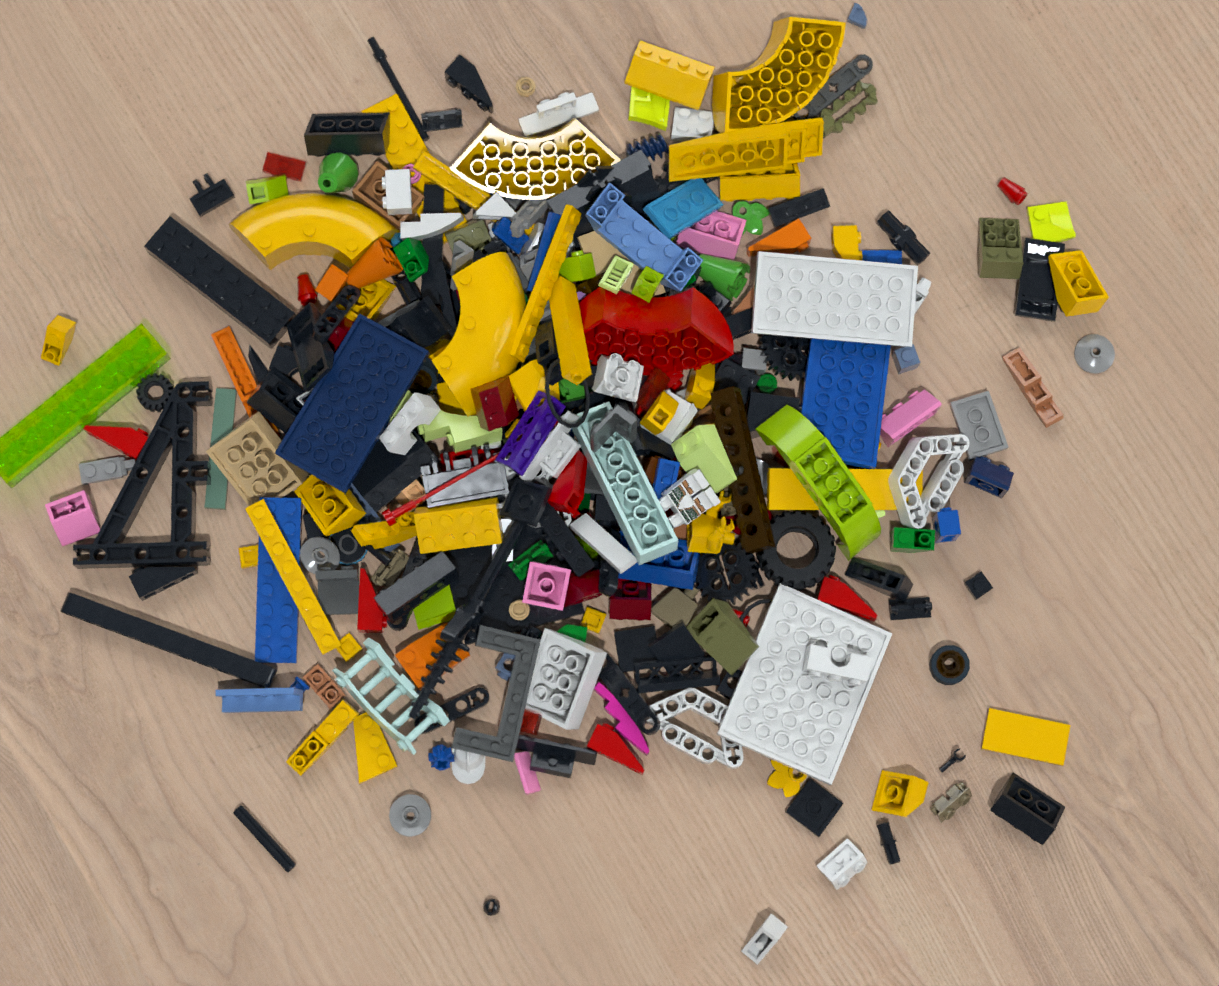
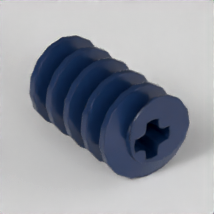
(650, 148)

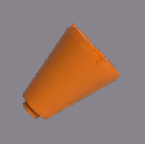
(374, 265)

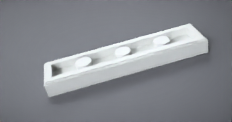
(603, 543)

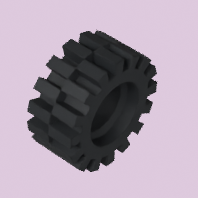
(146, 384)

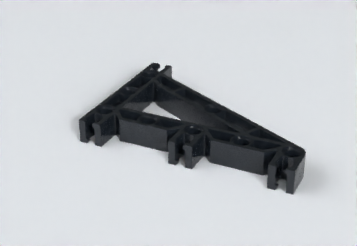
(165, 436)

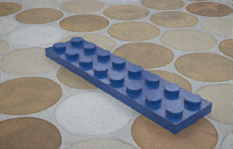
(275, 610)

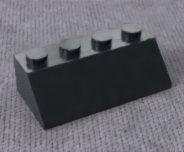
(348, 134)

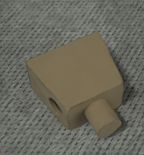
(676, 607)

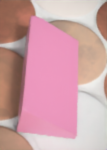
(528, 777)

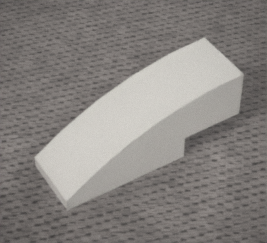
(430, 225)

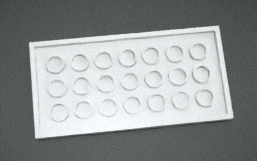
(834, 299)

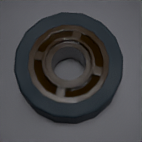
(425, 379)
(946, 676)

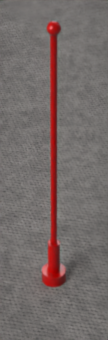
(391, 516)

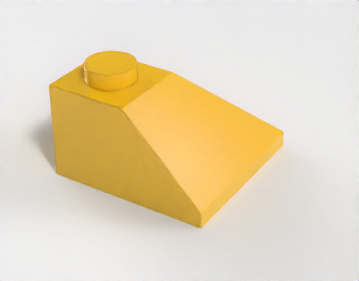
(528, 381)
(899, 793)

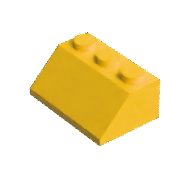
(328, 506)

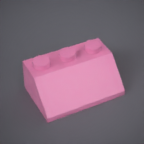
(714, 235)
(908, 416)

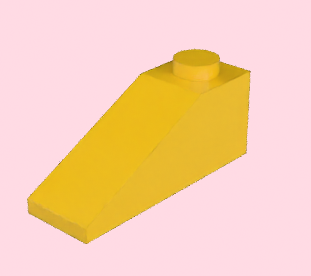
(700, 385)

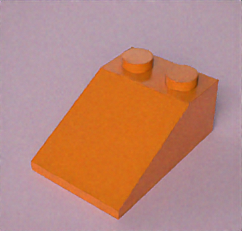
(417, 656)

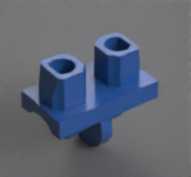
(503, 232)

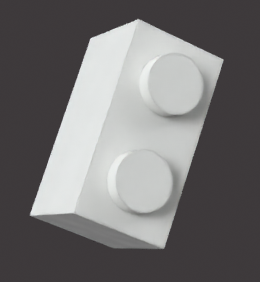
(398, 192)

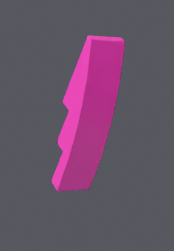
(626, 726)

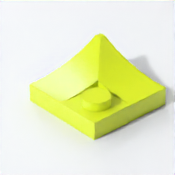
(648, 108)
(1050, 222)

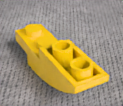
(382, 535)
(323, 737)

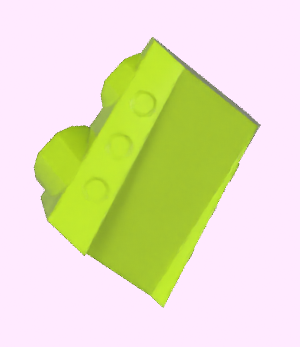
(436, 609)

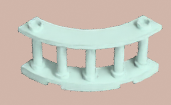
(403, 686)

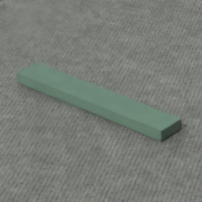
(222, 425)

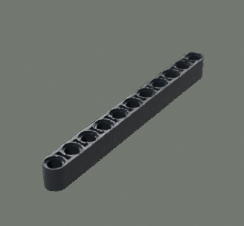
(168, 640)

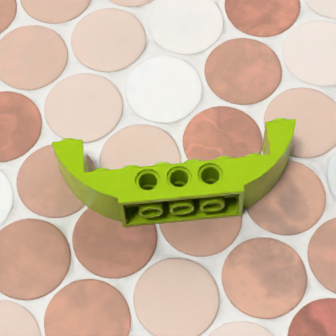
(823, 478)

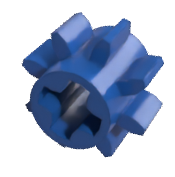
(441, 757)

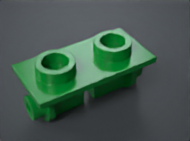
(537, 553)

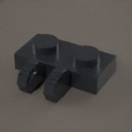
(212, 197)

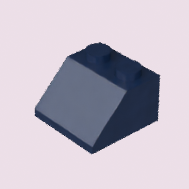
(989, 477)

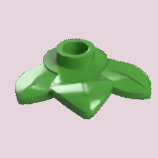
(753, 215)

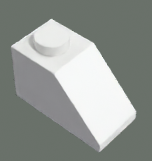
(764, 939)

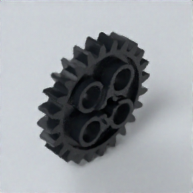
(776, 355)
(742, 566)

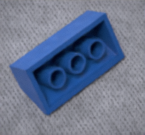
(672, 569)

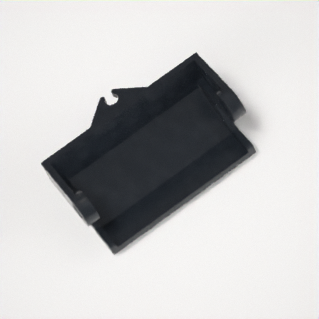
(630, 176)

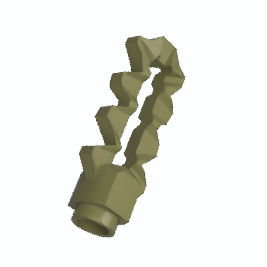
(826, 114)

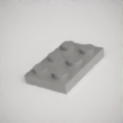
(979, 422)

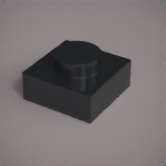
(978, 585)

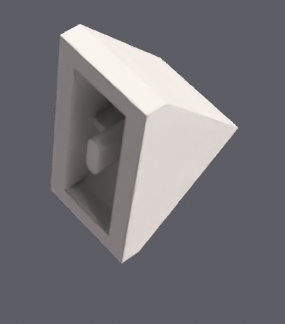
(494, 209)

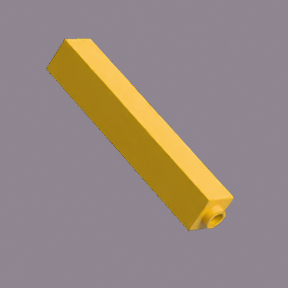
(569, 331)

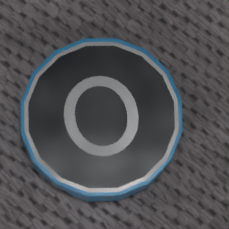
(348, 547)

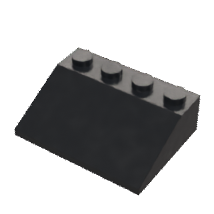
(389, 473)

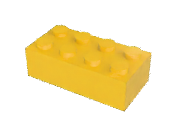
(458, 525)

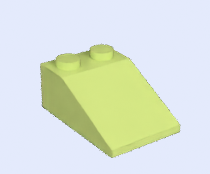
(704, 451)

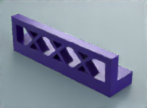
(533, 434)

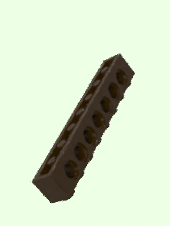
(755, 496)

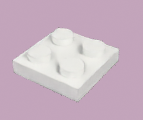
(691, 124)

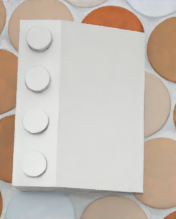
(563, 679)

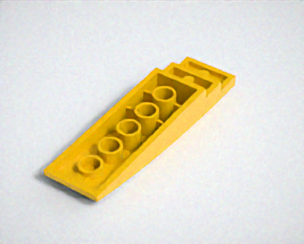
(746, 150)
(788, 493)

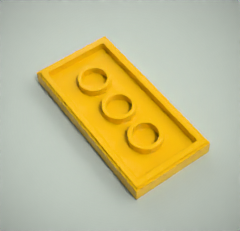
(1025, 737)

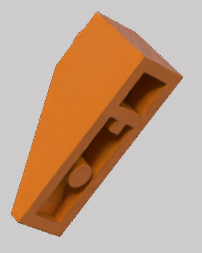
(786, 240)

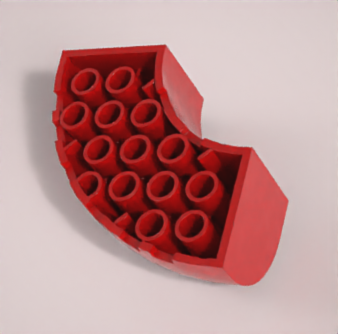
(662, 333)

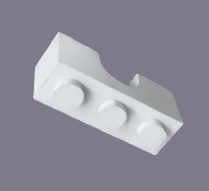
(417, 411)
(818, 663)

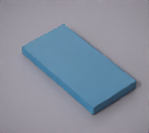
(683, 207)

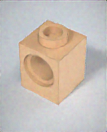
(411, 492)

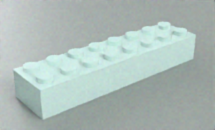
(627, 490)

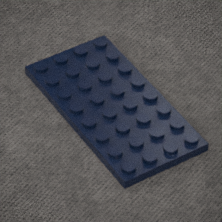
(352, 403)

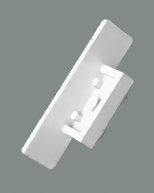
(558, 112)
(555, 451)

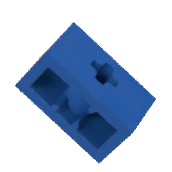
(946, 525)

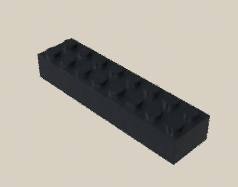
(220, 282)

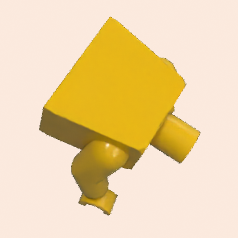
(709, 532)

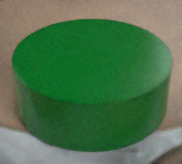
(767, 384)

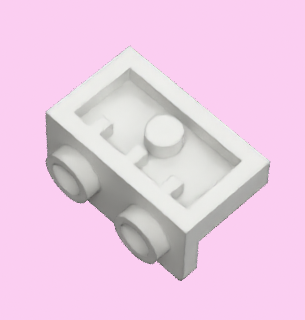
(842, 864)

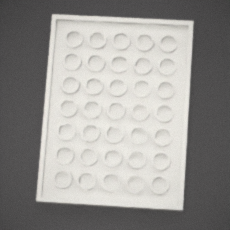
(785, 711)

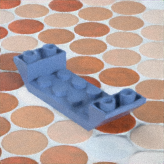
(640, 239)

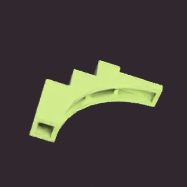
(460, 430)

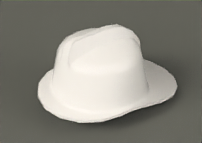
(467, 766)

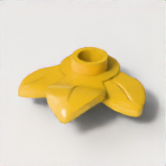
(784, 778)

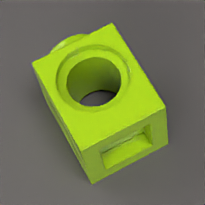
(647, 284)

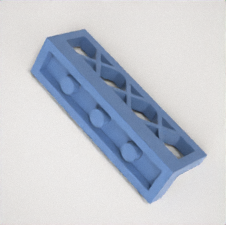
(261, 700)

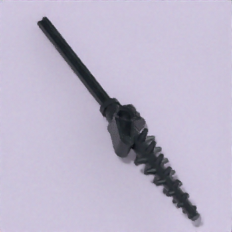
(464, 621)

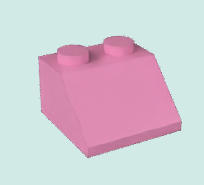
(546, 585)

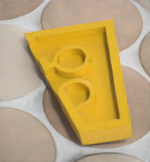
(371, 749)

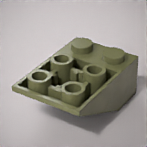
(471, 233)
(999, 248)
(723, 635)

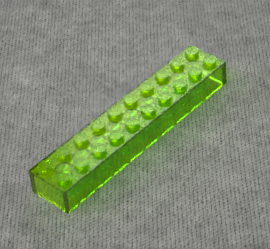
(79, 404)

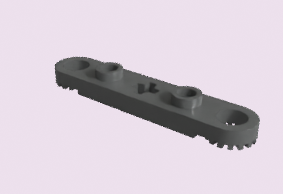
(843, 79)

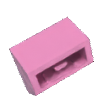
(73, 518)

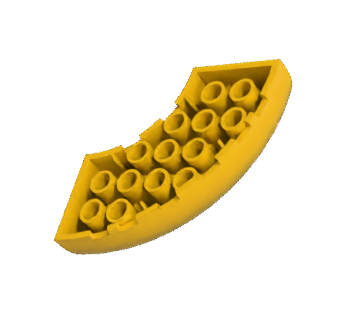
(782, 78)
(531, 165)
(310, 227)
(488, 322)

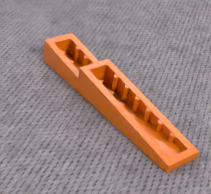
(237, 368)

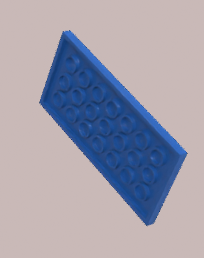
(847, 396)

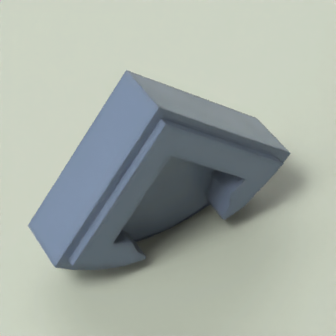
(857, 16)

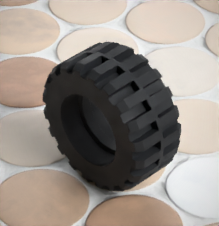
(824, 551)

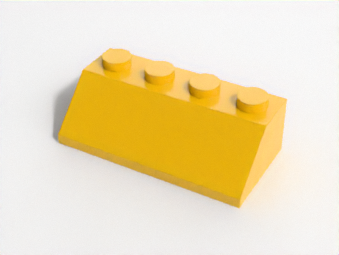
(669, 75)
(761, 184)

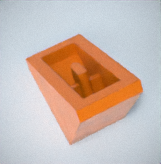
(332, 283)

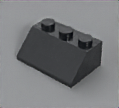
(277, 399)
(1027, 809)

